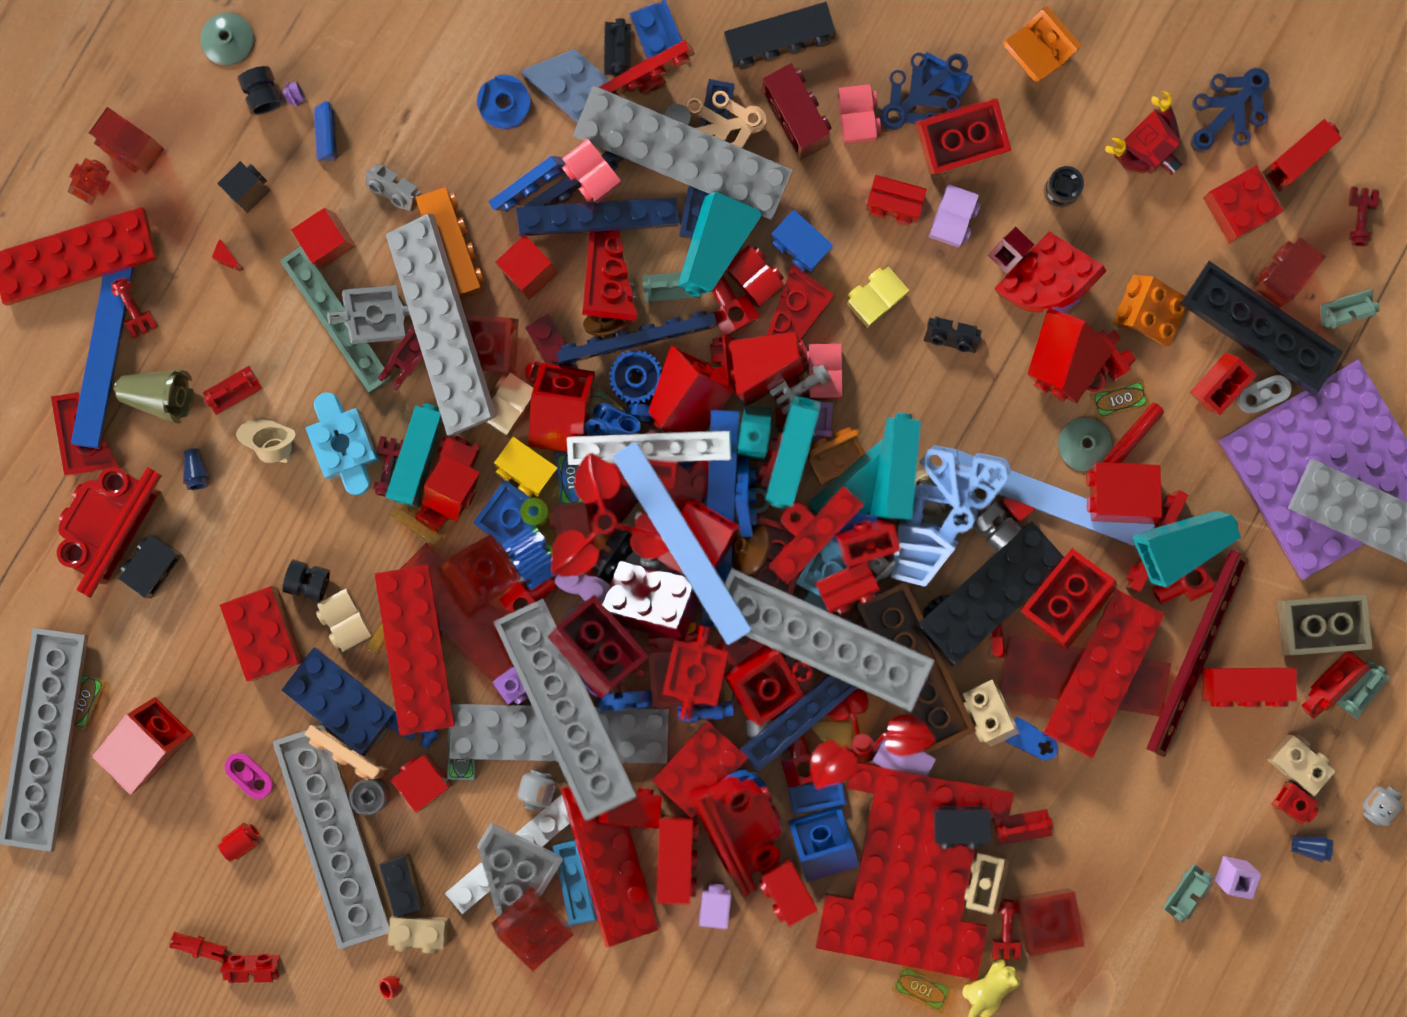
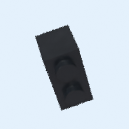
(244, 185)
(149, 566)
(961, 826)
(401, 885)

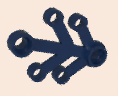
(920, 94)
(1233, 106)

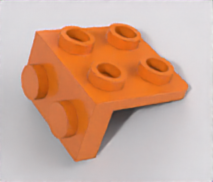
(1042, 45)
(1150, 309)
(834, 457)

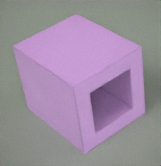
(1237, 877)

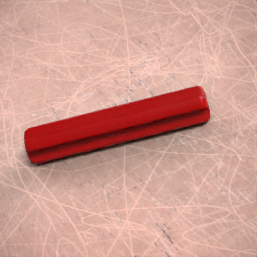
(1135, 434)

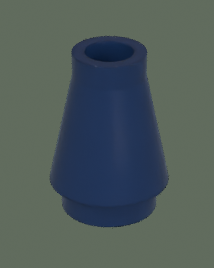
(195, 472)
(1313, 847)

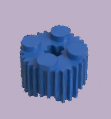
(621, 377)
(530, 556)

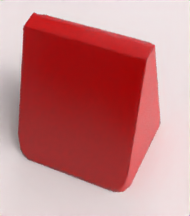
(224, 256)
(1016, 509)

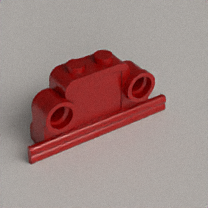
(104, 523)
(740, 827)

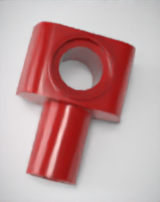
(729, 302)
(1182, 586)
(519, 591)
(801, 671)
(799, 752)

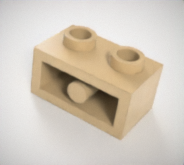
(990, 714)
(1301, 764)
(987, 883)
(419, 932)

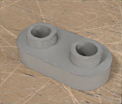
(1263, 395)

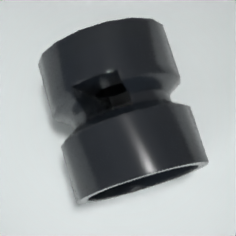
(258, 85)
(1063, 186)
(297, 577)

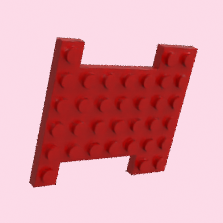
(906, 885)

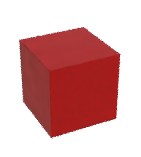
(323, 237)
(526, 267)
(450, 488)
(421, 782)

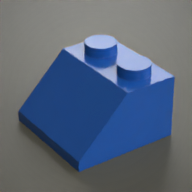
(823, 843)

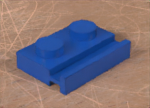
(655, 28)

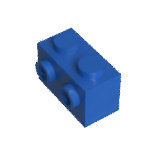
(801, 242)

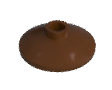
(604, 326)
(751, 552)

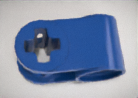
(612, 423)
(1029, 739)

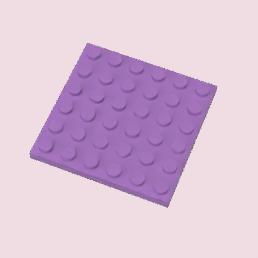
(1338, 426)

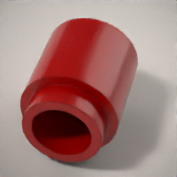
(239, 842)

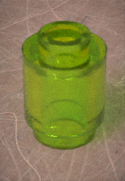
(542, 516)

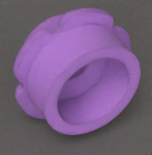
(294, 93)

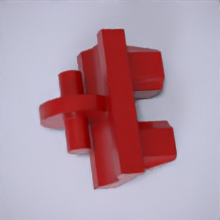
(1117, 363)

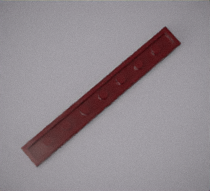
(1197, 653)

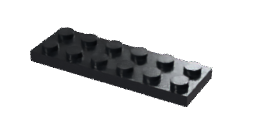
(1261, 328)
(990, 594)

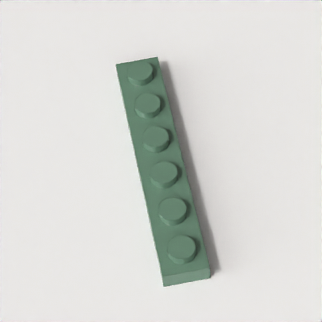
(324, 300)

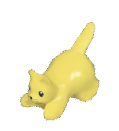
(988, 992)

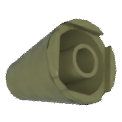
(157, 393)

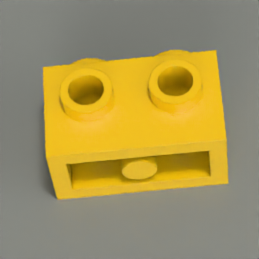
(525, 468)

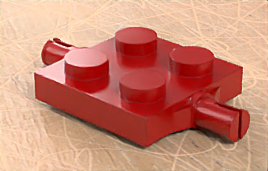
(695, 673)

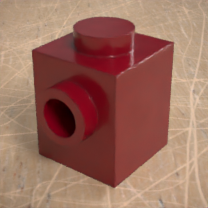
(1011, 250)

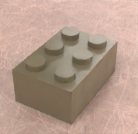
(1324, 625)

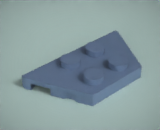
(566, 81)

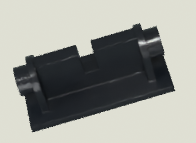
(617, 47)
(964, 339)
(608, 562)

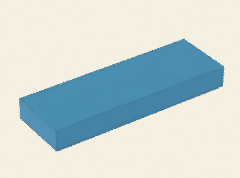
(574, 885)

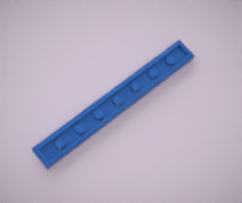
(100, 364)
(723, 486)

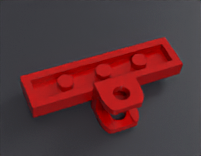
(649, 74)
(690, 484)
(812, 531)

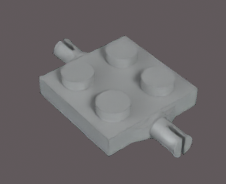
(372, 314)

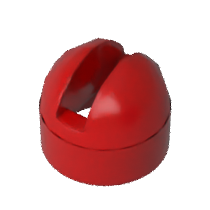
(529, 369)
(1099, 385)
(390, 987)

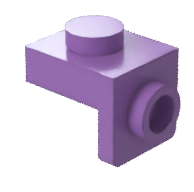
(823, 422)
(511, 687)

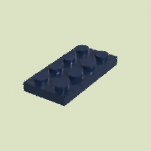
(339, 701)

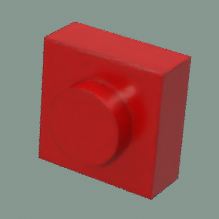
(431, 518)

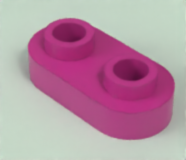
(248, 777)

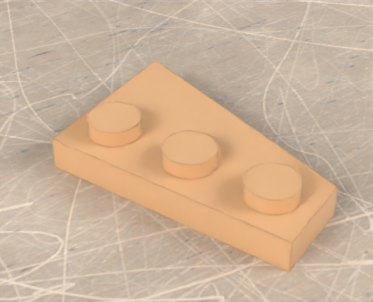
(321, 739)

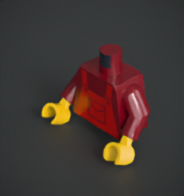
(1151, 141)

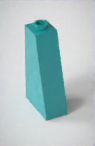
(715, 241)
(754, 432)
(793, 452)
(416, 456)
(897, 468)
(858, 479)
(1184, 545)

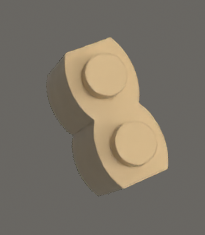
(510, 403)
(344, 620)

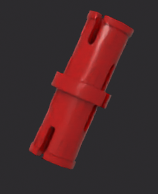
(198, 947)

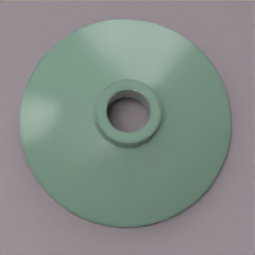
(233, 49)
(1071, 445)

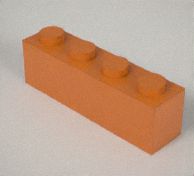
(451, 229)

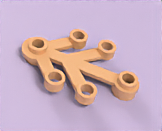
(721, 127)

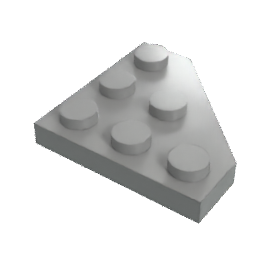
(514, 866)

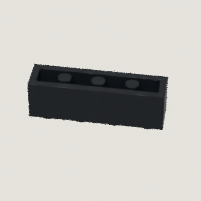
(779, 35)

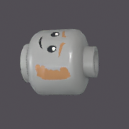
(536, 790)
(1383, 805)

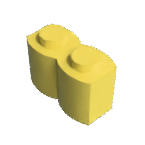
(877, 296)

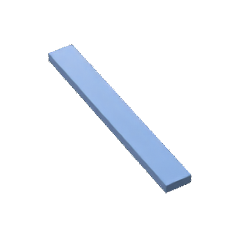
(1058, 503)
(682, 542)

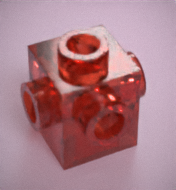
(89, 180)

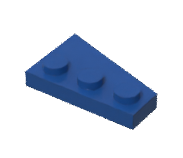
(528, 184)
(746, 496)

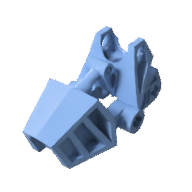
(927, 543)

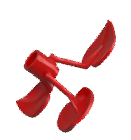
(599, 481)
(835, 765)

